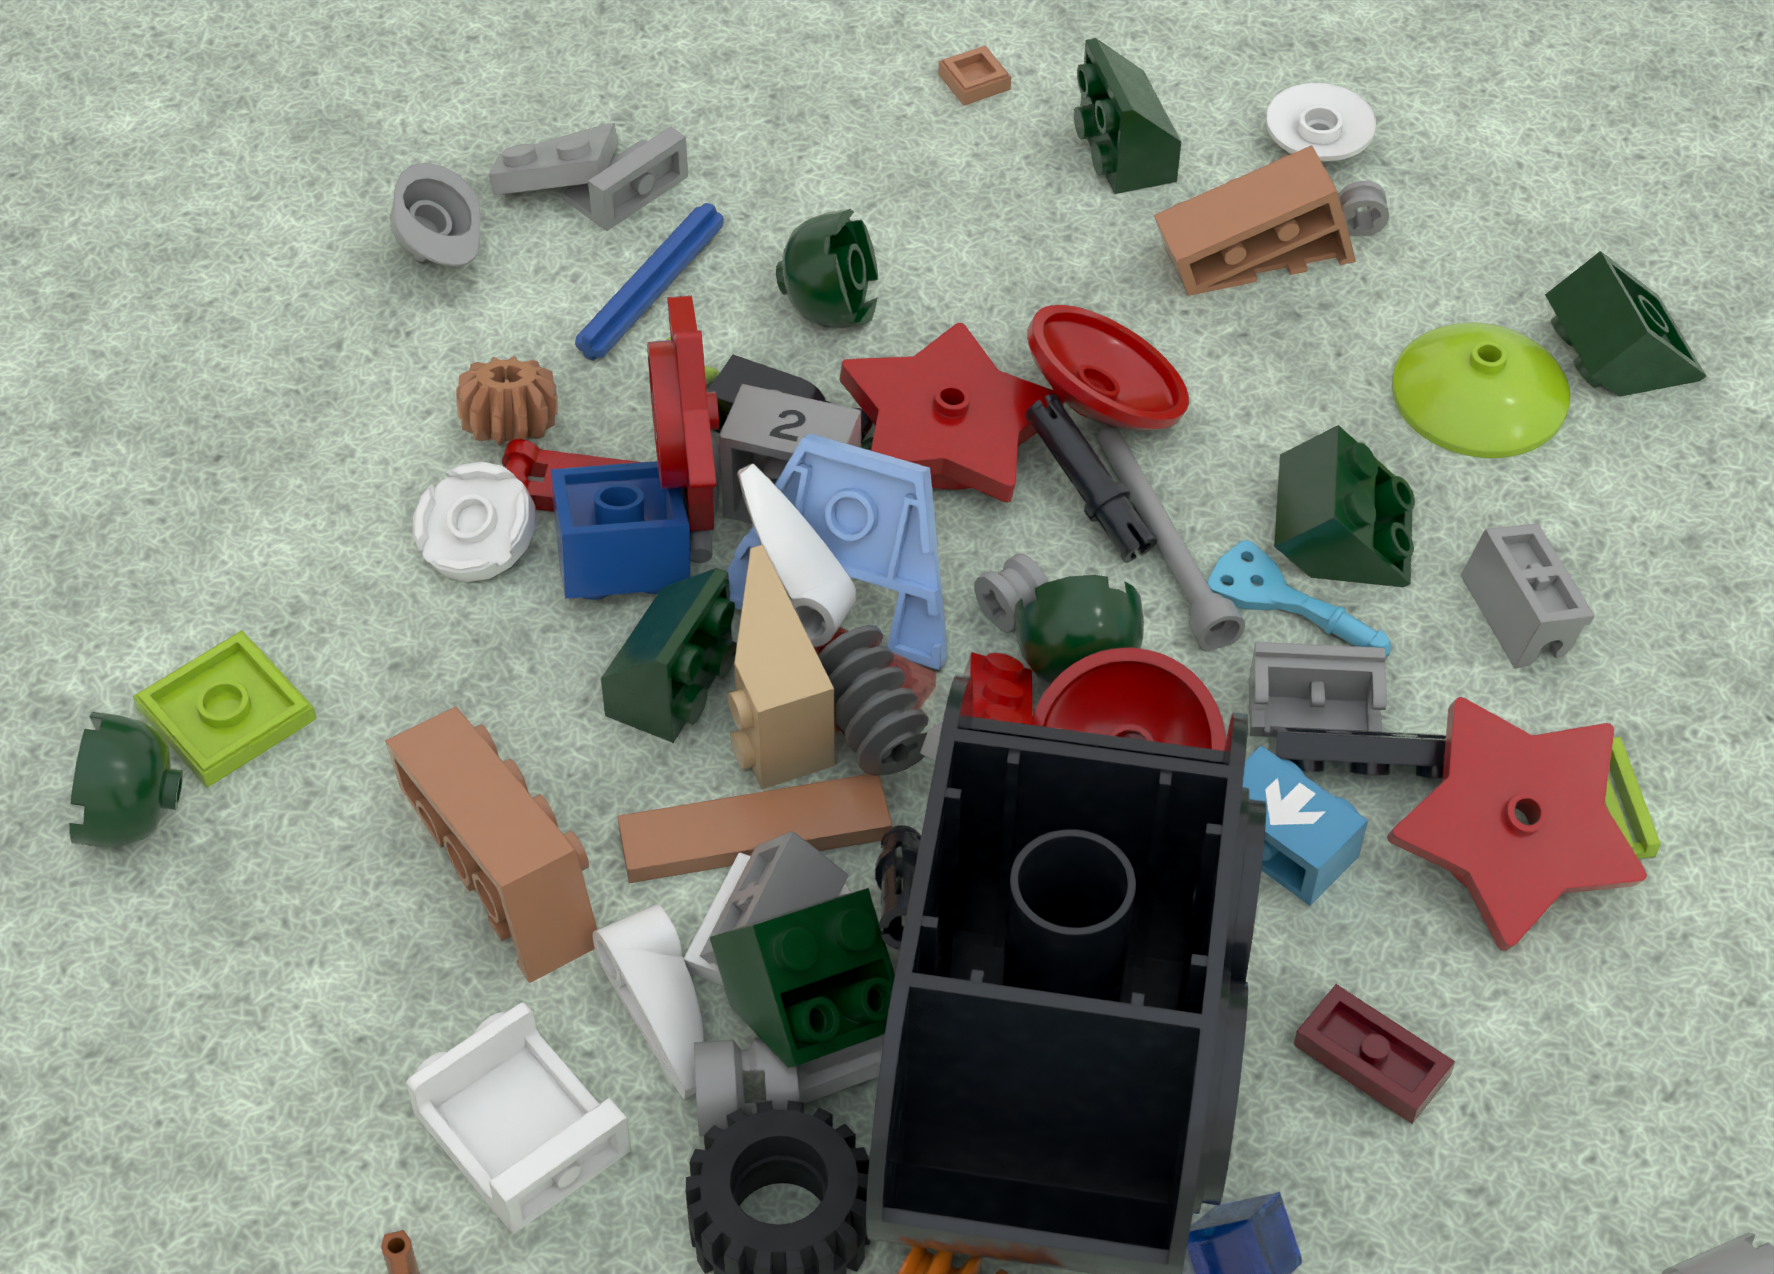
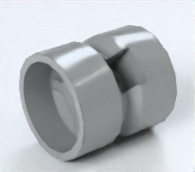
(720, 1080)

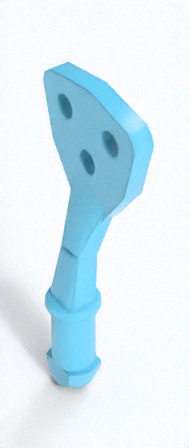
(1276, 595)

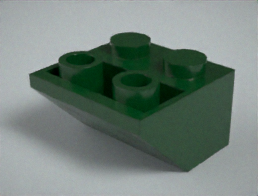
(1124, 122)
(1343, 512)
(673, 657)
(810, 977)

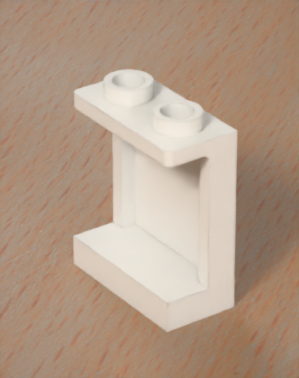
(516, 1118)

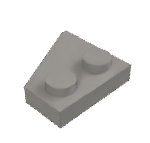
(554, 162)

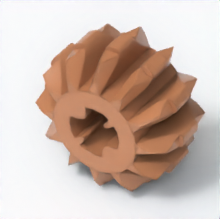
(506, 400)

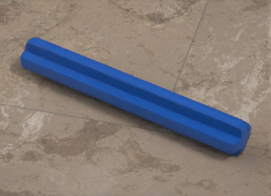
(649, 282)

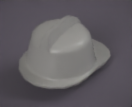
(436, 215)

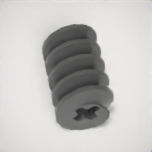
(872, 703)

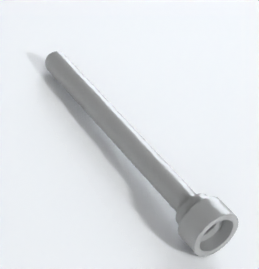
(1212, 618)

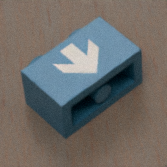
(1307, 829)

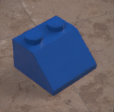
(618, 530)

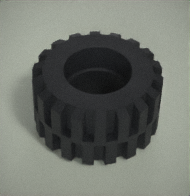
(769, 1151)

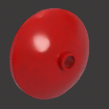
(1106, 369)
(1133, 697)

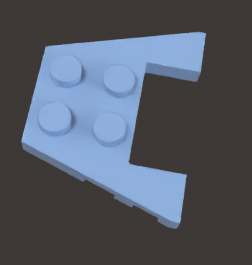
(879, 528)

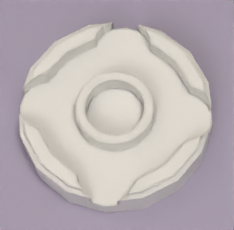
(474, 522)

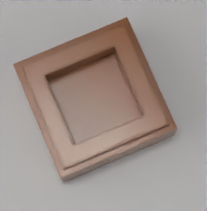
(974, 75)

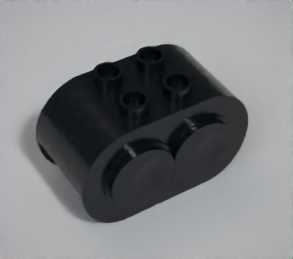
(1067, 997)

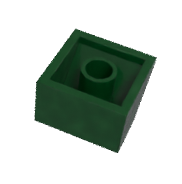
(1620, 330)

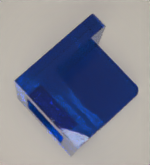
(1245, 1238)

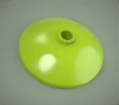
(1481, 390)

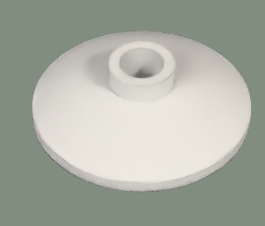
(1321, 116)

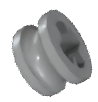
(1360, 195)

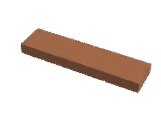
(715, 831)

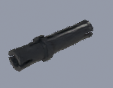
(1103, 497)
(889, 875)

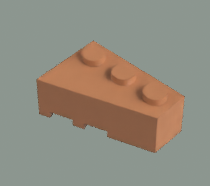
(1257, 225)

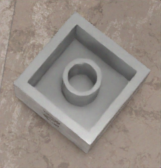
(765, 432)

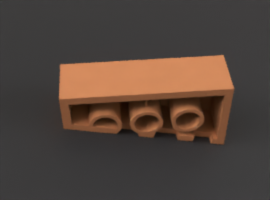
(498, 839)

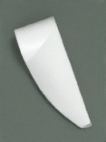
(806, 566)
(652, 980)

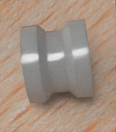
(1002, 590)

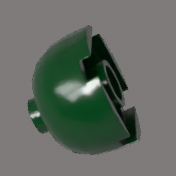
(829, 270)
(1076, 620)
(122, 782)

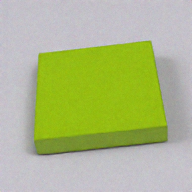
(224, 708)

